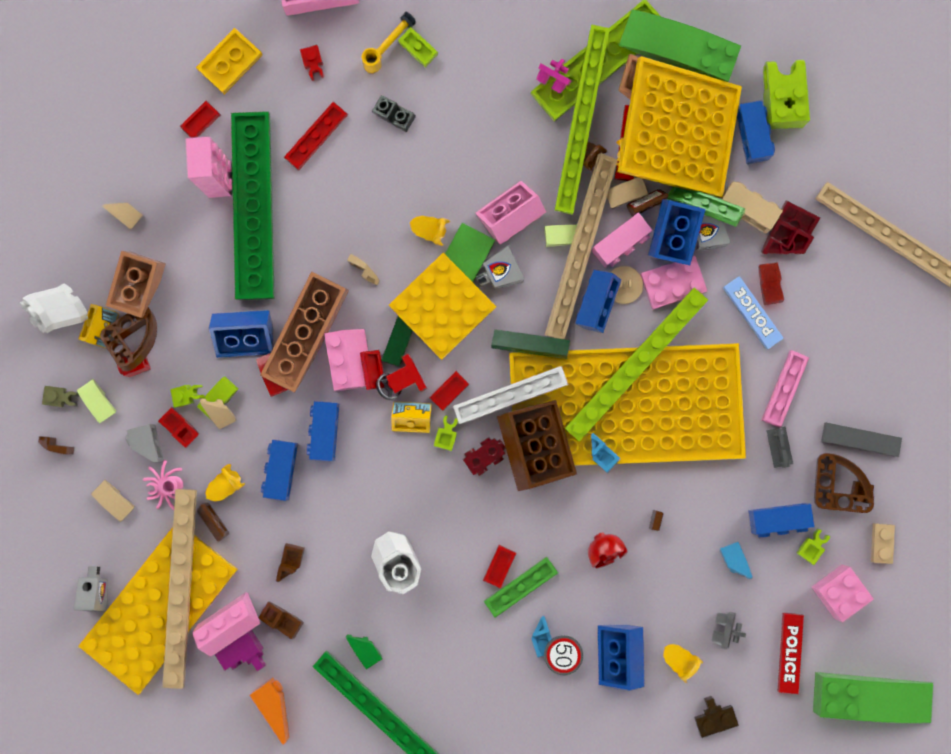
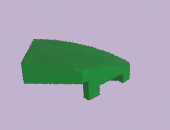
(364, 650)

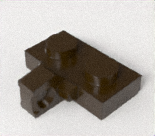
(715, 718)

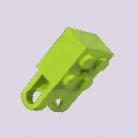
(786, 96)

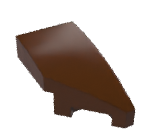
(49, 444)
(290, 561)

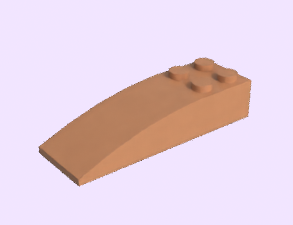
(304, 331)

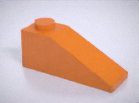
(271, 703)

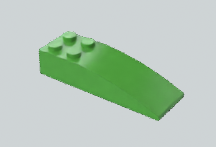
(679, 45)
(872, 698)

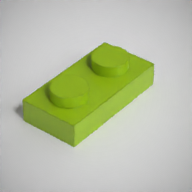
(417, 47)

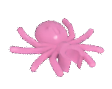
(165, 485)

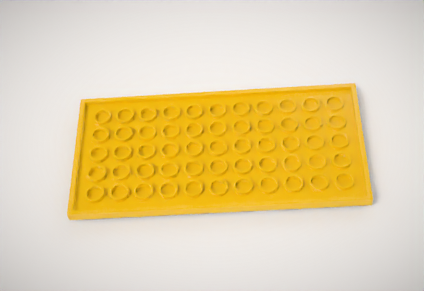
(675, 411)

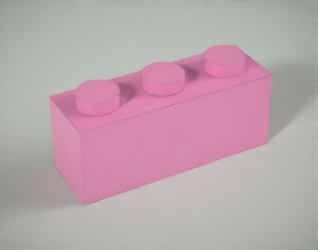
(622, 241)

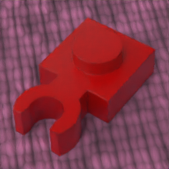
(312, 60)

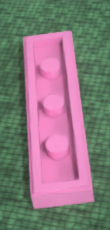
(785, 388)

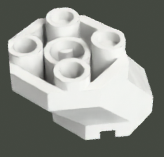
(54, 308)
(396, 562)

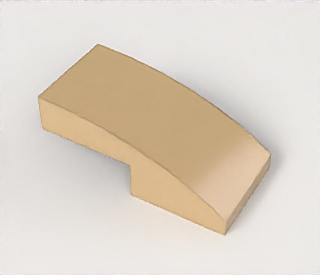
(627, 192)
(112, 500)

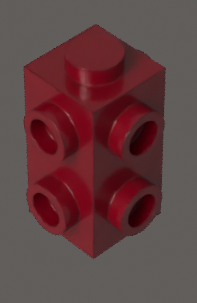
(490, 452)

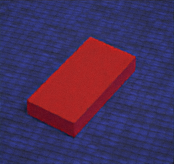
(200, 120)
(372, 368)
(449, 390)
(499, 566)

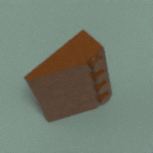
(536, 445)

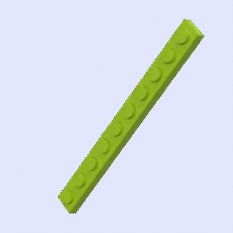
(581, 119)
(636, 364)

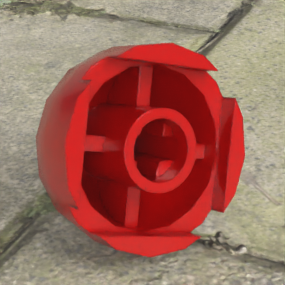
(605, 549)

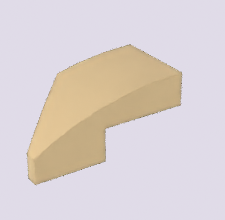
(124, 212)
(368, 274)
(218, 413)

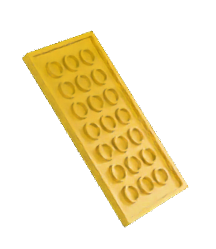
(133, 629)

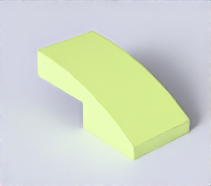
(95, 401)

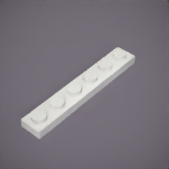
(510, 395)

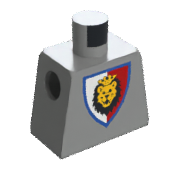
(712, 234)
(501, 270)
(91, 592)

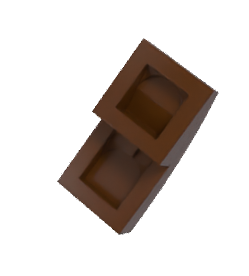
(281, 620)

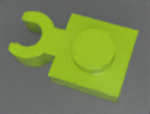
(185, 395)
(446, 437)
(811, 548)

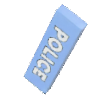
(753, 312)

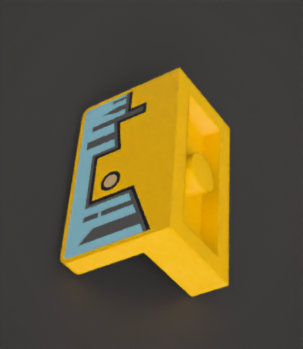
(97, 320)
(411, 417)

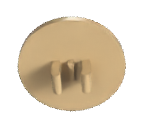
(630, 286)

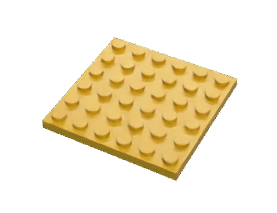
(679, 127)

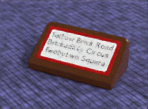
(647, 202)

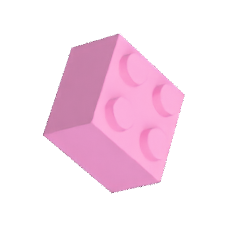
(842, 593)

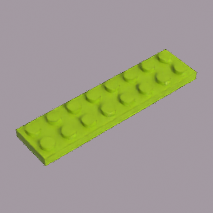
(615, 57)

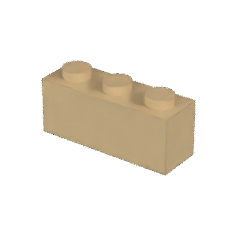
(757, 210)

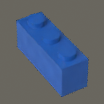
(755, 132)
(598, 301)
(323, 431)
(279, 470)
(781, 519)

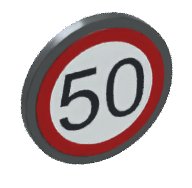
(563, 655)

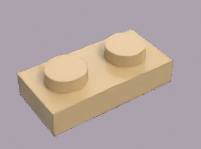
(882, 543)

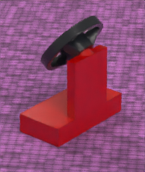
(401, 379)

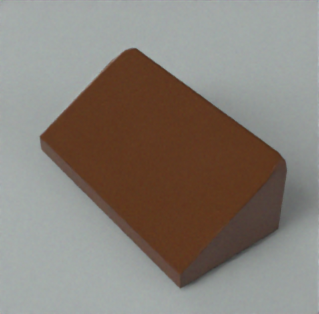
(212, 521)

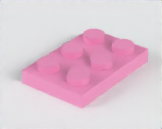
(672, 283)

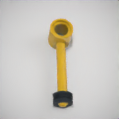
(407, 21)

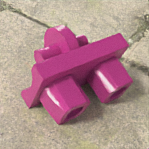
(561, 81)

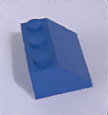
(676, 232)
(241, 333)
(621, 656)

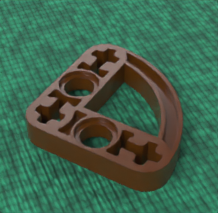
(119, 334)
(834, 497)

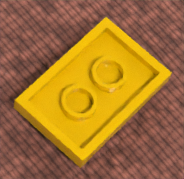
(229, 61)

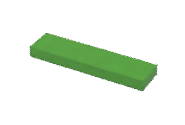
(713, 206)
(520, 587)

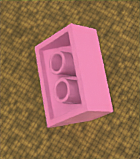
(511, 212)
(345, 358)
(226, 625)

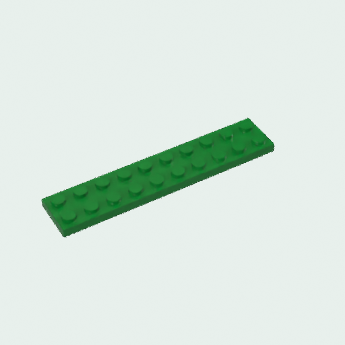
(252, 206)

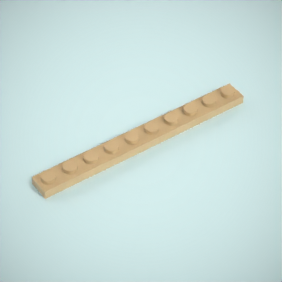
(885, 232)
(581, 246)
(179, 588)

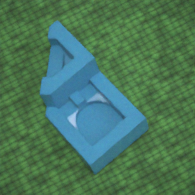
(602, 454)
(736, 560)
(541, 637)

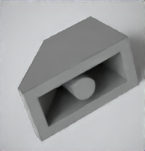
(145, 442)

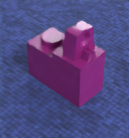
(244, 648)

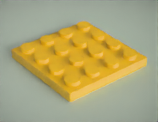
(442, 306)

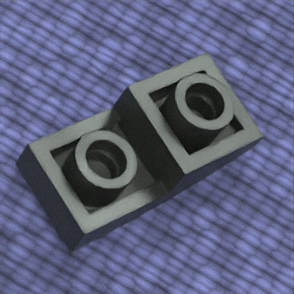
(393, 113)

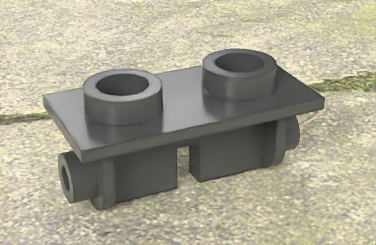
(779, 447)

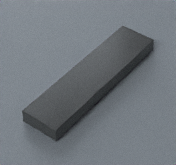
(861, 439)

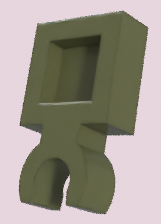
(57, 396)

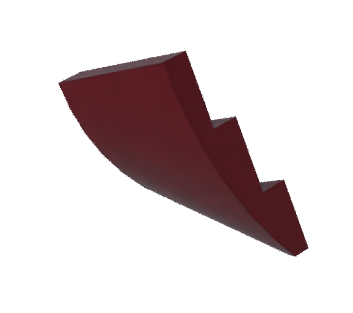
(791, 231)

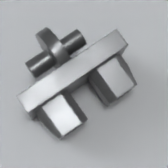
(727, 620)

